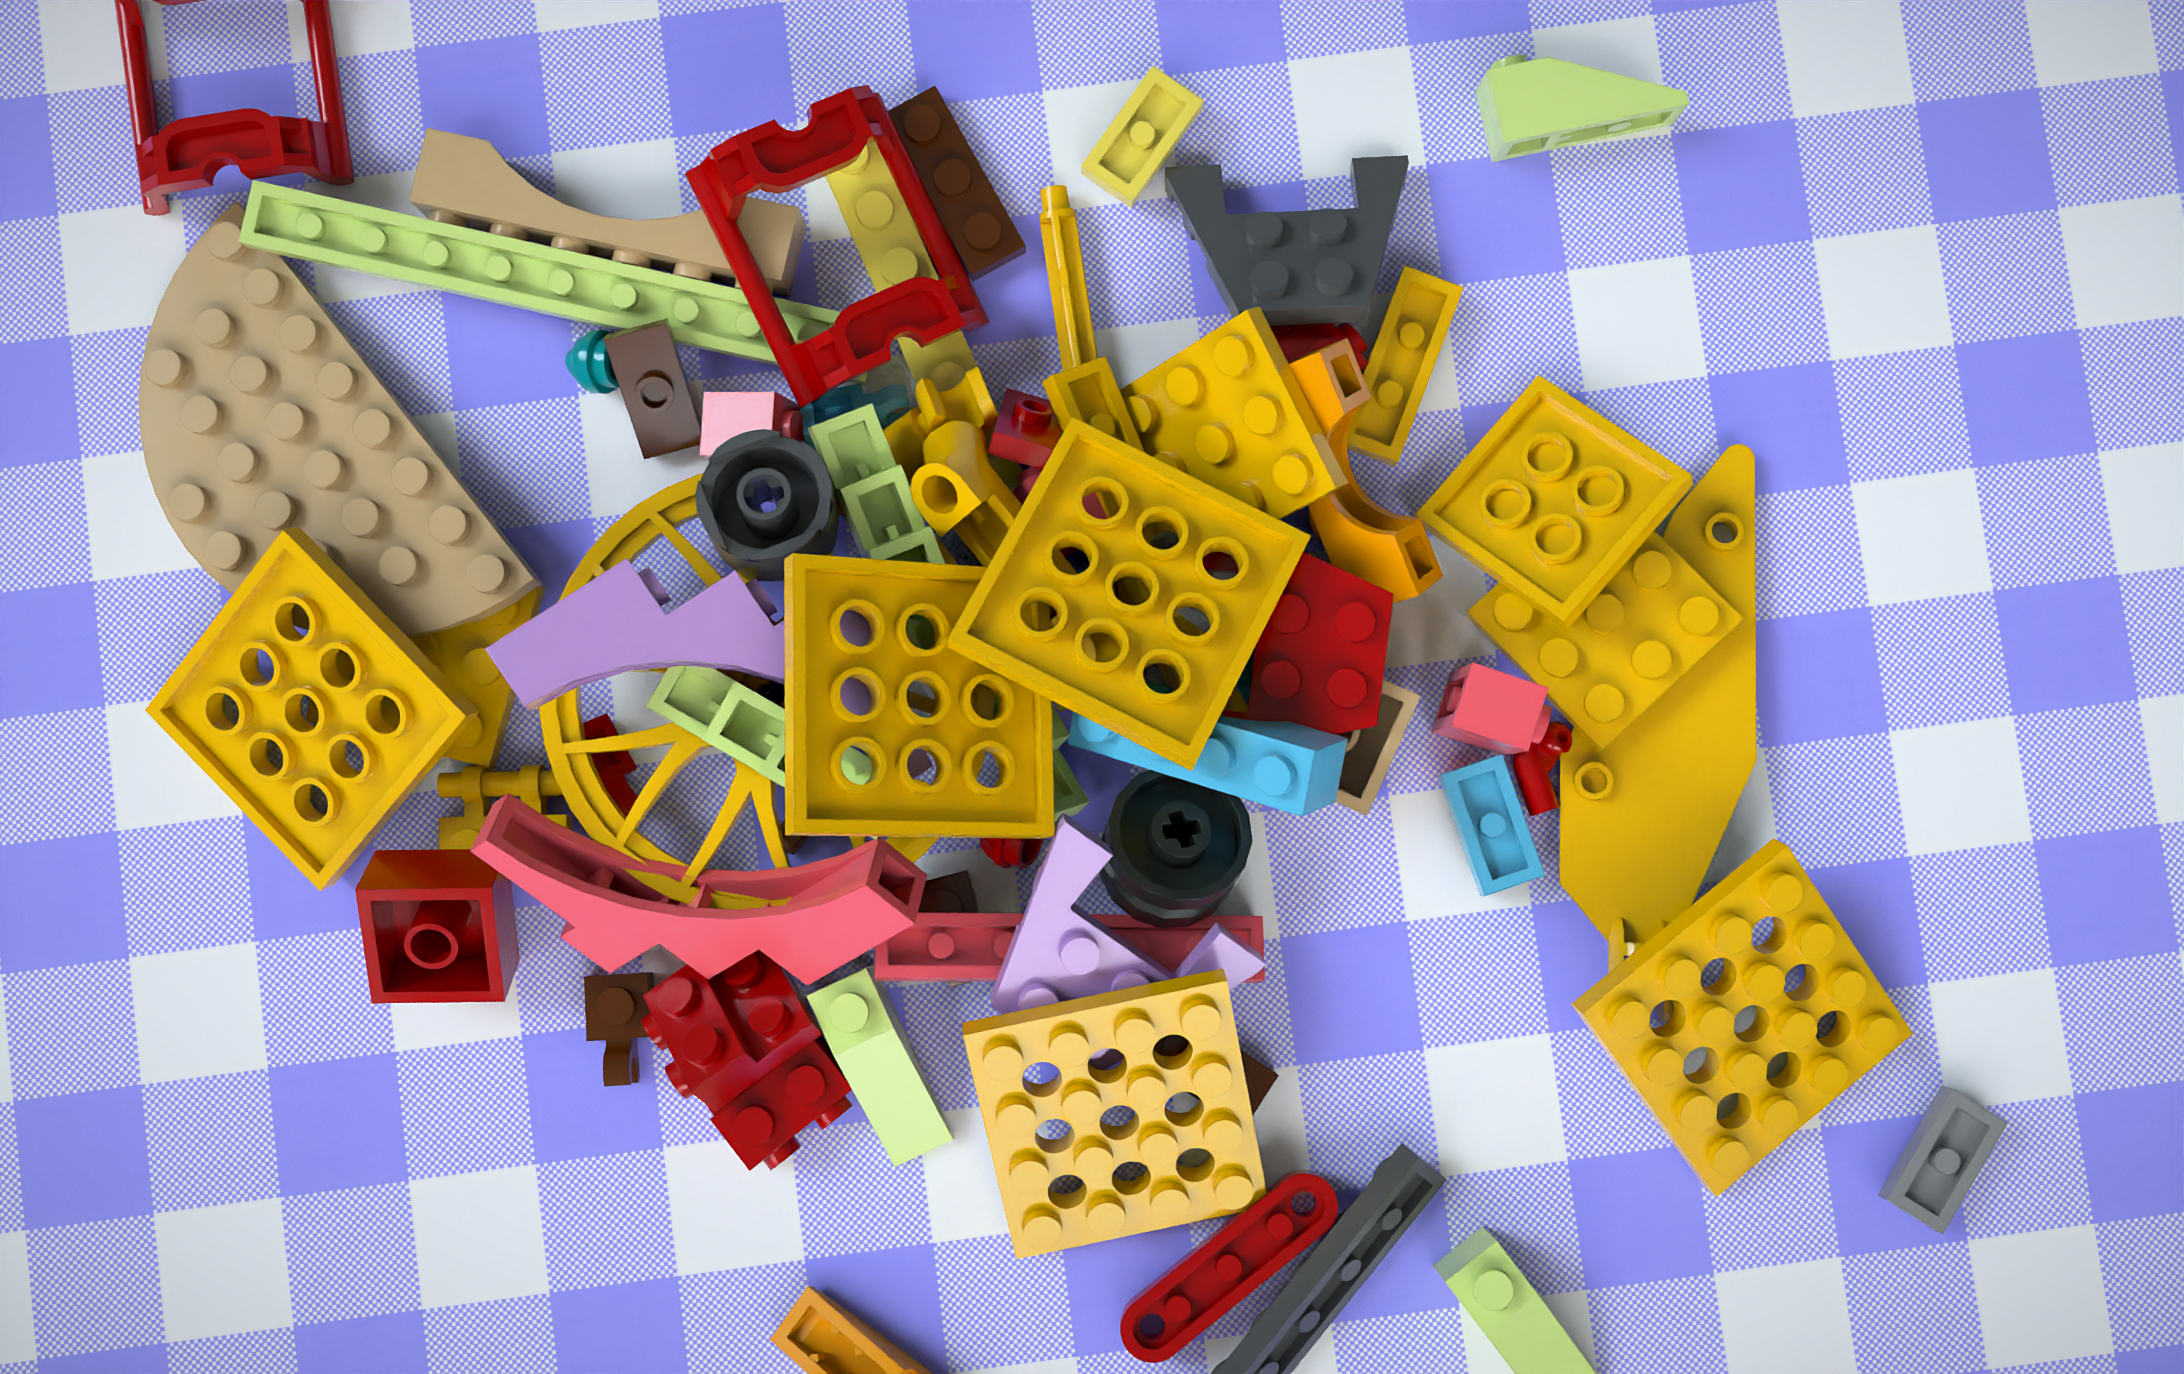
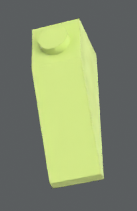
(1565, 104)
(880, 1065)
(1509, 1308)

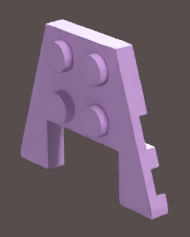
(1071, 955)

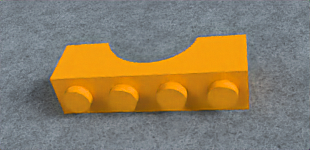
(1355, 530)

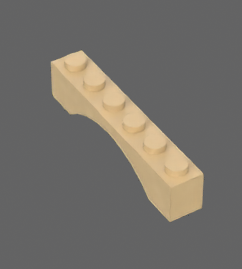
(474, 187)

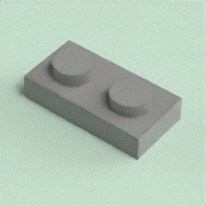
(1942, 1159)

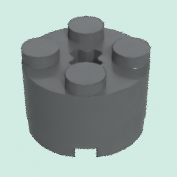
(760, 469)

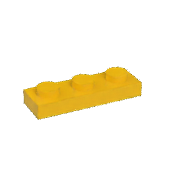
(1402, 363)

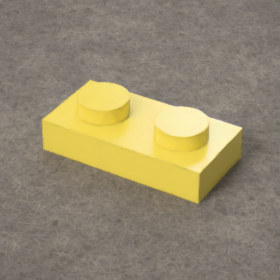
(1142, 136)

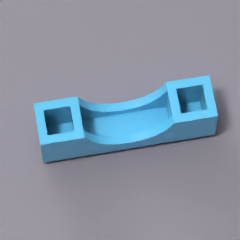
(1251, 759)

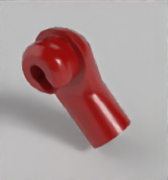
(1534, 766)

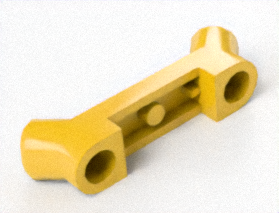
(965, 494)

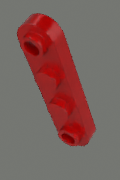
(1227, 1266)

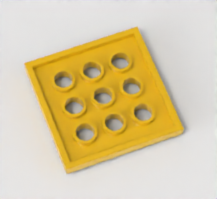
(385, 665)
(1115, 691)
(821, 728)
(1671, 969)
(1067, 1037)

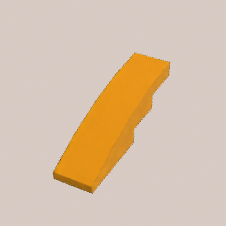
(834, 1341)

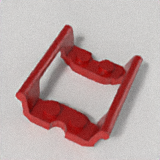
(263, 146)
(863, 331)

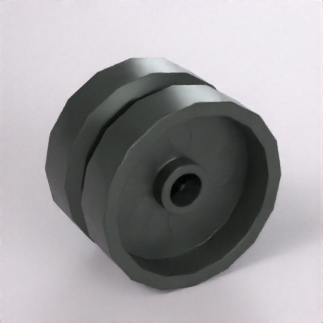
(1174, 849)

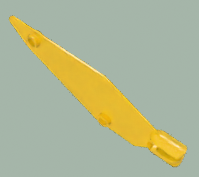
(1660, 795)

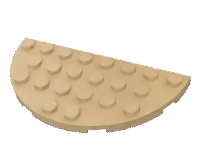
(279, 422)

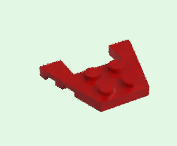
(1319, 650)

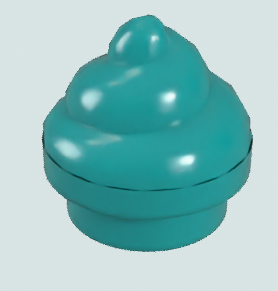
(591, 363)

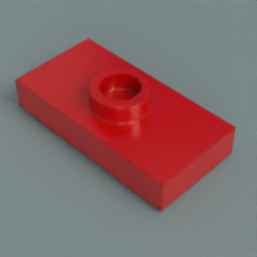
(1025, 429)

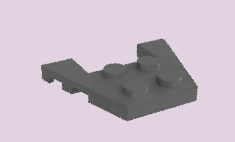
(1294, 262)

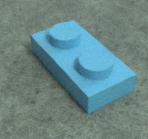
(1491, 825)

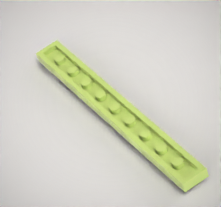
(514, 272)

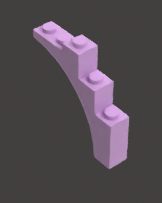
(620, 628)

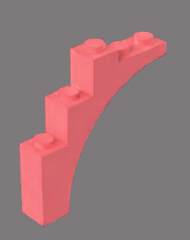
(611, 917)

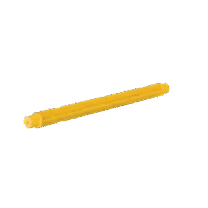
(1069, 292)

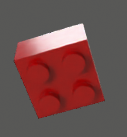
(436, 927)

